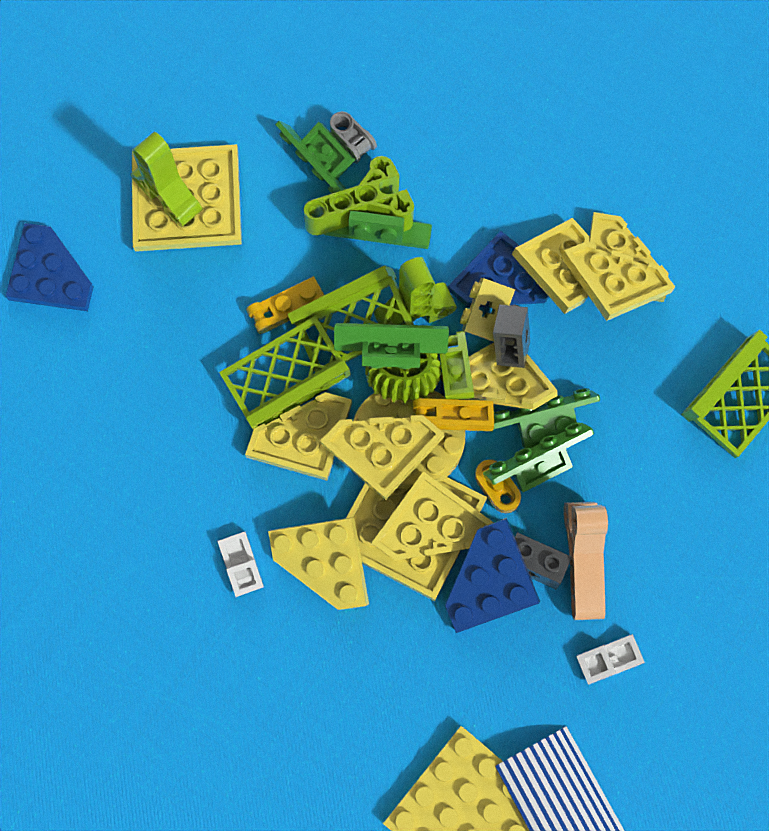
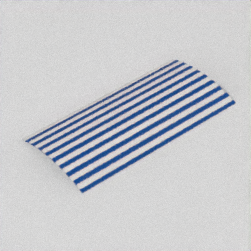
(557, 787)

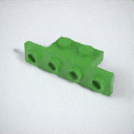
(321, 151)
(384, 230)
(391, 344)
(546, 419)
(540, 462)

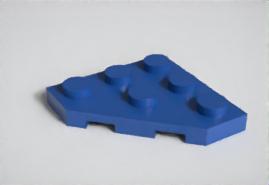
(500, 266)
(47, 272)
(491, 579)

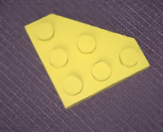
(611, 233)
(544, 263)
(615, 280)
(508, 385)
(295, 436)
(383, 448)
(429, 522)
(324, 559)

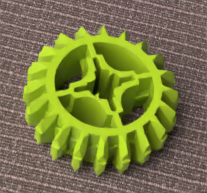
(406, 383)

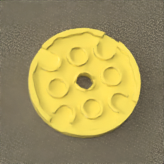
(441, 459)

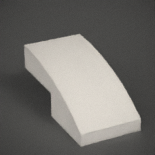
(240, 564)
(610, 659)

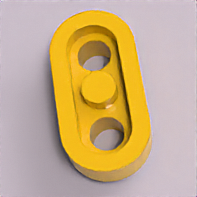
(494, 492)

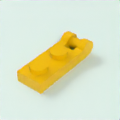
(282, 304)
(457, 414)

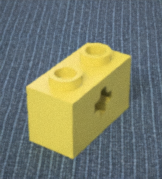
(481, 293)

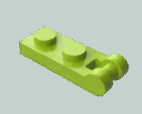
(456, 369)

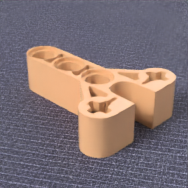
(586, 533)

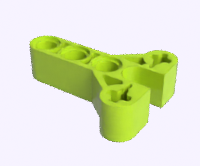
(160, 179)
(375, 194)
(419, 294)

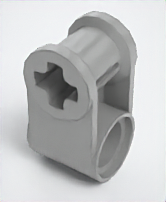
(354, 138)

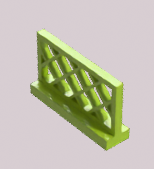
(348, 296)
(722, 383)
(302, 390)

